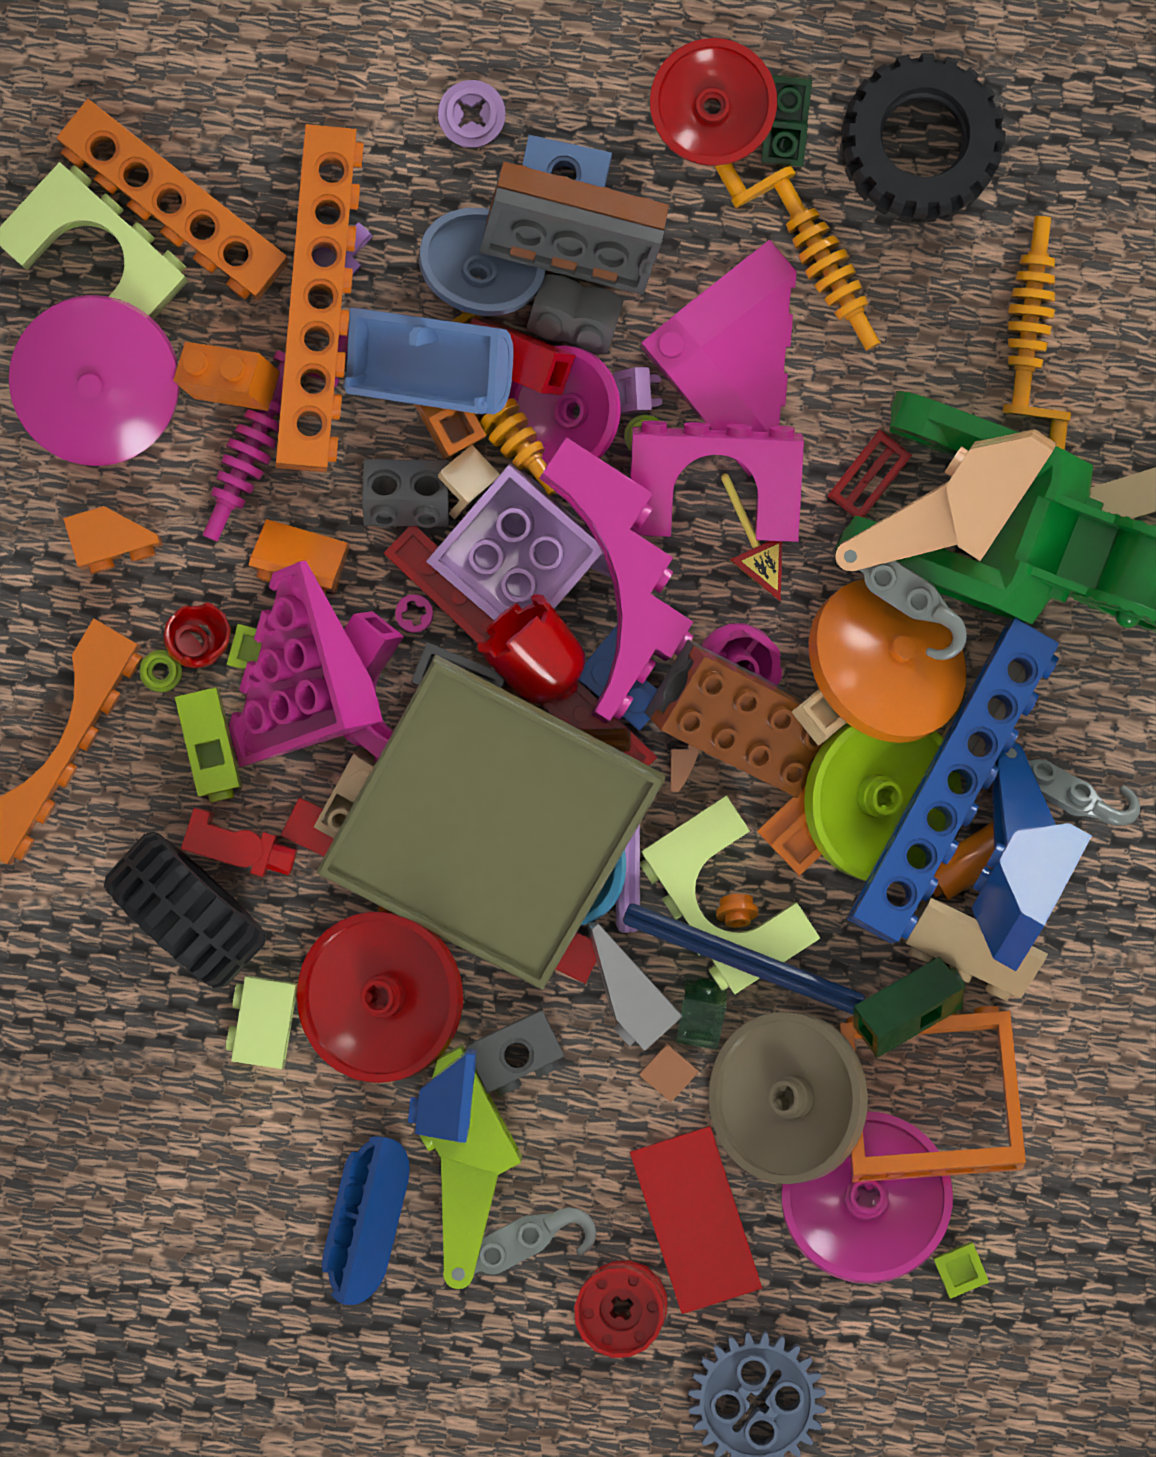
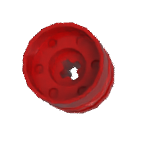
(617, 1333)

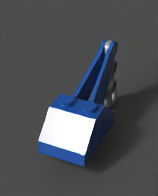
(1032, 852)

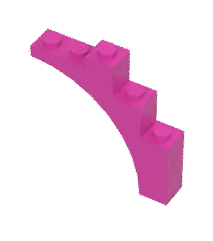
(645, 624)

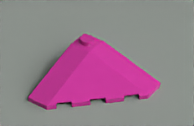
(732, 344)
(305, 677)

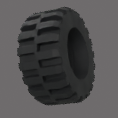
(934, 82)
(184, 910)

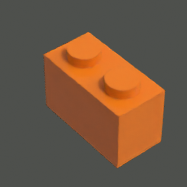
(226, 376)

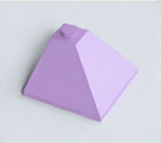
(515, 547)

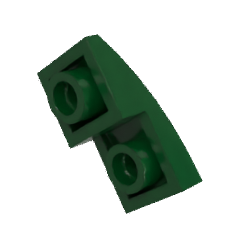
(789, 131)

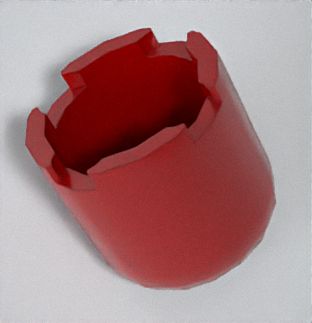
(534, 652)

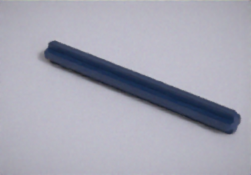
(742, 958)

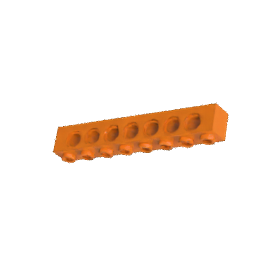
(321, 147)

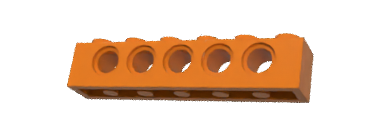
(93, 126)

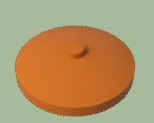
(877, 667)

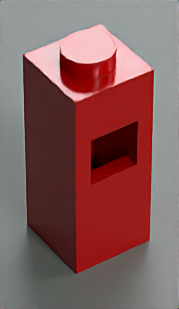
(535, 361)

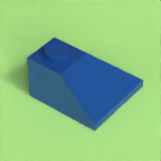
(446, 1101)

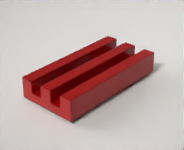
(892, 446)

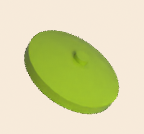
(860, 793)

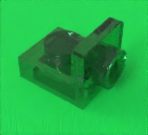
(702, 1013)

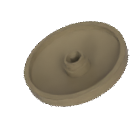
(788, 1097)

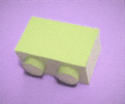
(262, 1022)

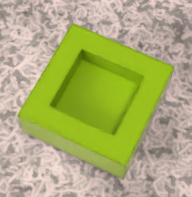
(243, 647)
(960, 1269)

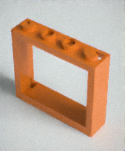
(957, 1161)

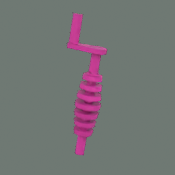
(249, 451)

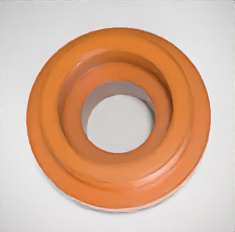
(736, 910)

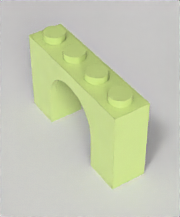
(65, 203)
(677, 862)

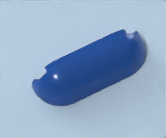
(365, 1219)

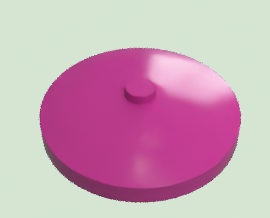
(94, 380)
(871, 1227)

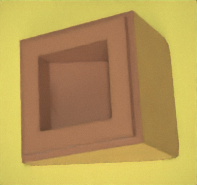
(668, 1072)

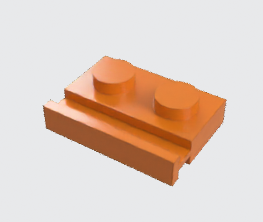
(790, 836)

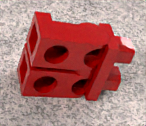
(237, 847)

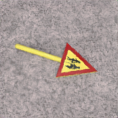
(763, 561)

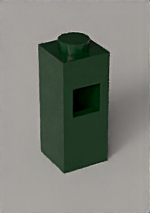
(909, 1006)

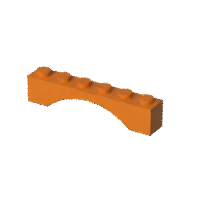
(98, 666)

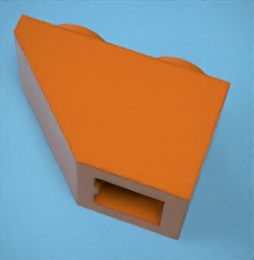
(451, 429)
(104, 536)

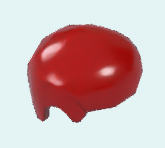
(185, 647)

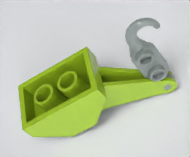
(468, 1188)

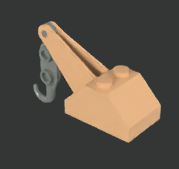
(961, 512)

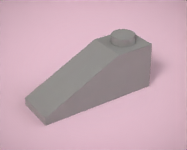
(632, 997)

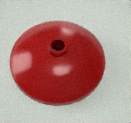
(718, 72)

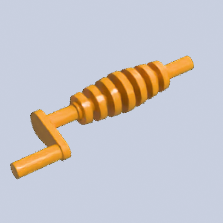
(818, 248)
(1029, 328)
(509, 429)

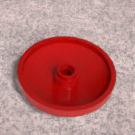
(379, 997)

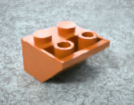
(286, 545)

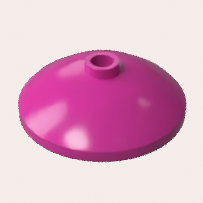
(552, 416)

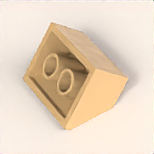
(960, 943)

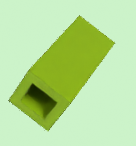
(209, 744)

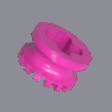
(402, 607)

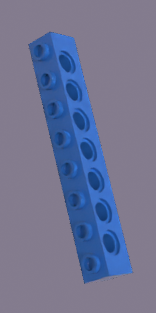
(1036, 654)

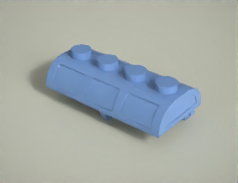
(428, 361)

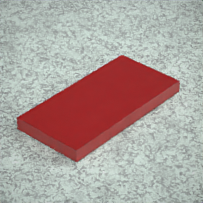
(695, 1219)

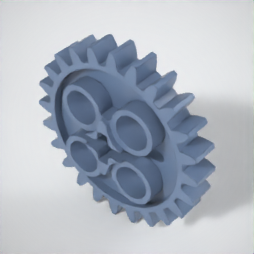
(725, 1377)

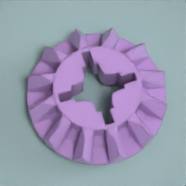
(471, 94)

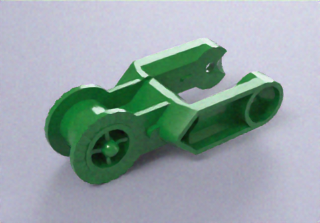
(1049, 546)

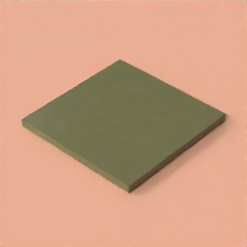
(490, 822)

